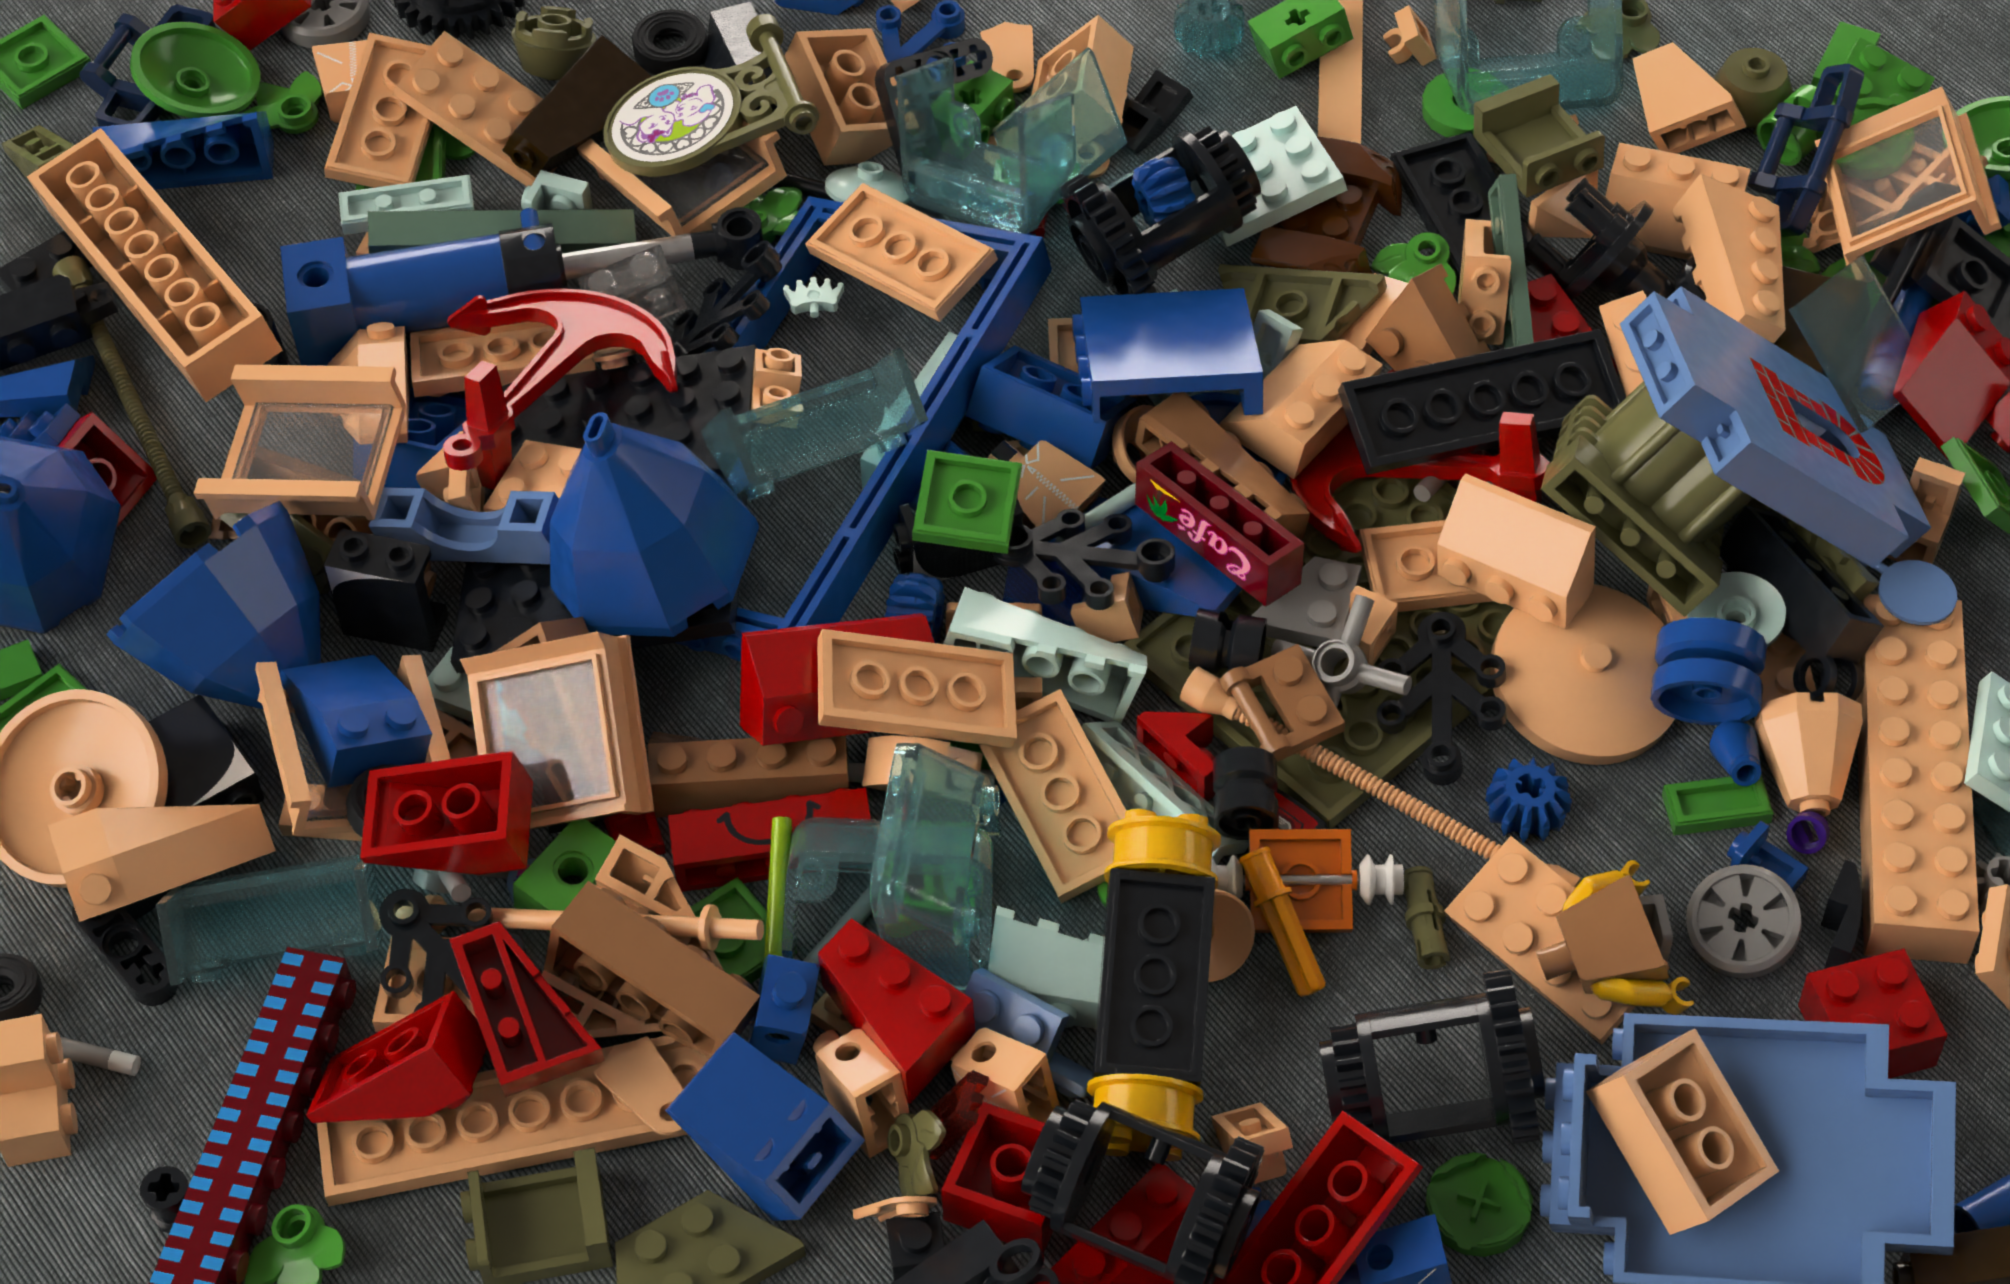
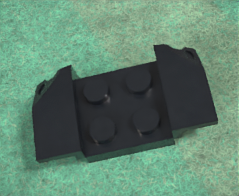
(1956, 262)

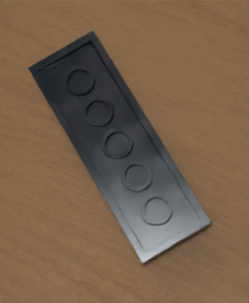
(1459, 402)

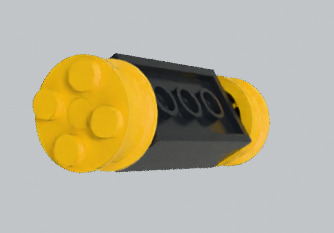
(1155, 974)

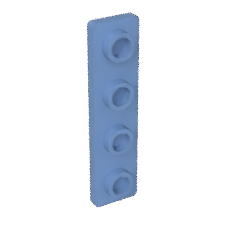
(1027, 1020)

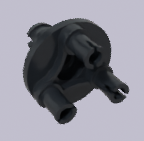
(1613, 255)

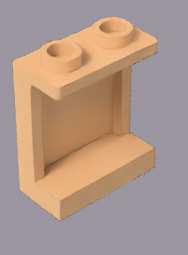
(1484, 282)

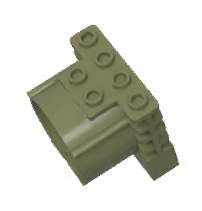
(1645, 494)

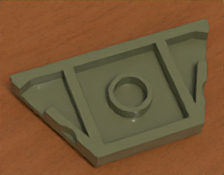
(1312, 299)
(705, 1244)

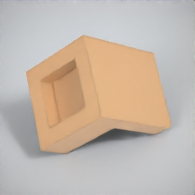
(1117, 622)

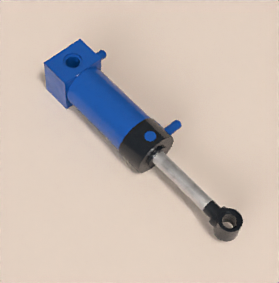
(425, 284)

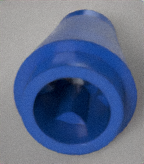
(1737, 751)

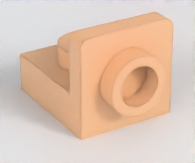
(1380, 624)

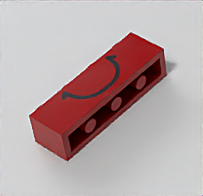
(736, 840)

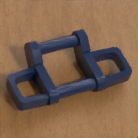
(124, 93)
(1819, 117)

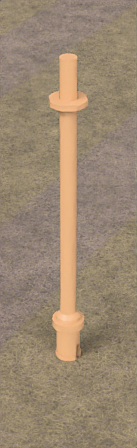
(707, 928)

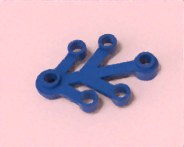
(946, 22)

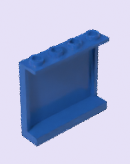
(1167, 346)

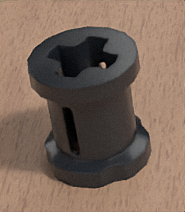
(163, 1194)

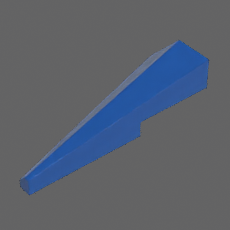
(46, 387)

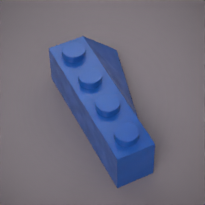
(198, 149)

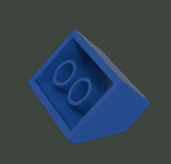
(1043, 401)

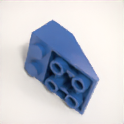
(765, 1129)

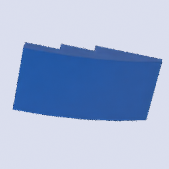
(1191, 584)

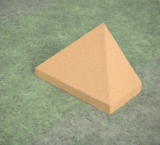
(1549, 215)

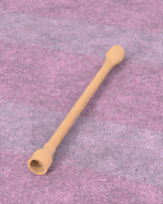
(1207, 696)

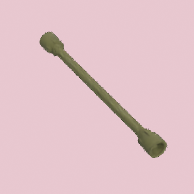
(185, 518)

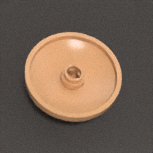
(1584, 686)
(67, 759)

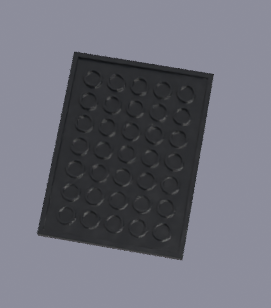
(511, 598)

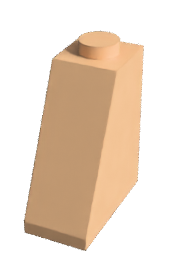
(1683, 101)

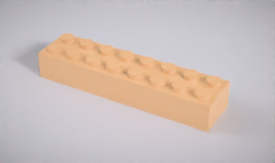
(154, 264)
(1913, 792)

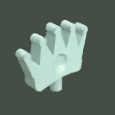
(814, 298)

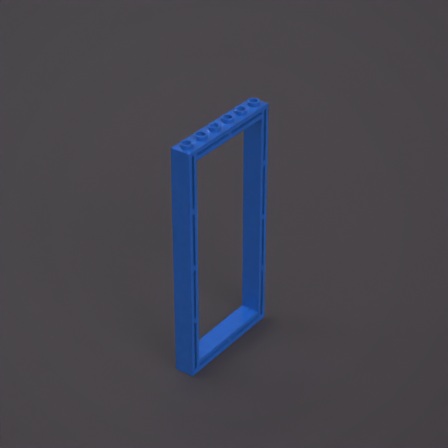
(898, 477)

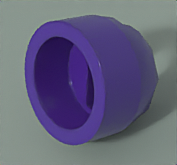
(1800, 834)

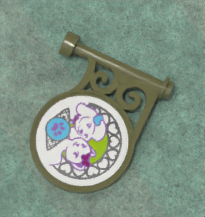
(698, 111)

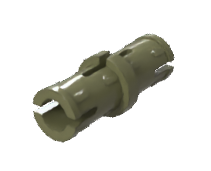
(1425, 918)

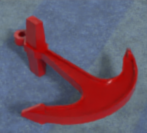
(583, 325)
(1516, 469)

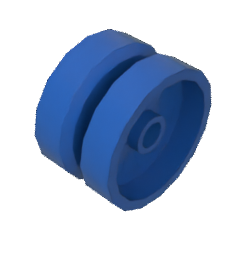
(1708, 671)

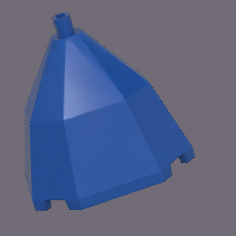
(52, 533)
(645, 534)
(229, 612)

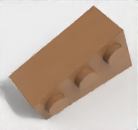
(1425, 325)

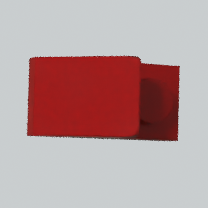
(1180, 743)

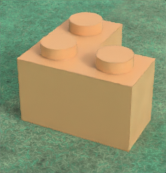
(34, 1093)

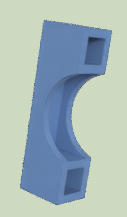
(454, 534)

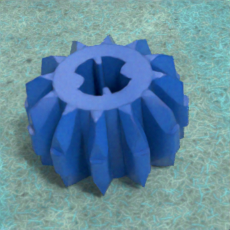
(1161, 189)
(918, 594)
(1528, 799)

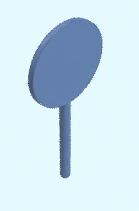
(1916, 591)

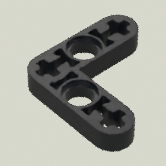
(888, 93)
(121, 925)

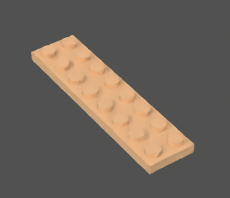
(489, 1132)

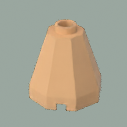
(1809, 747)

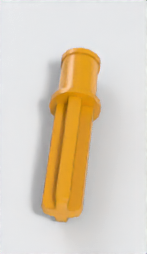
(1282, 921)

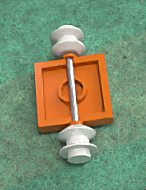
(1319, 874)

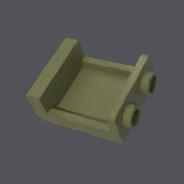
(1536, 137)
(538, 1223)

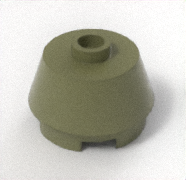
(551, 41)
(1756, 82)

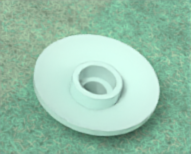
(844, 181)
(1748, 600)

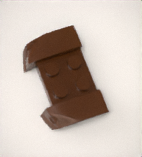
(1332, 231)

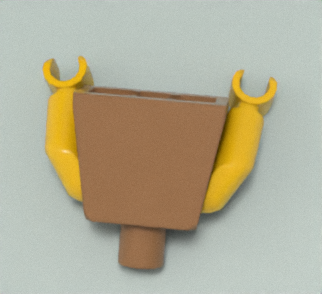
(1613, 944)

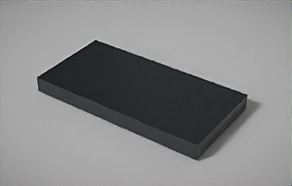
(1447, 186)

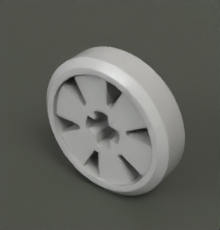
(337, 24)
(1772, 909)

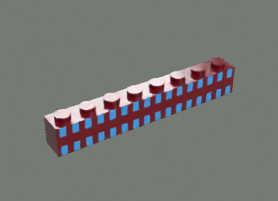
(258, 1122)

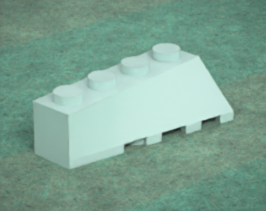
(1090, 671)
(1049, 965)

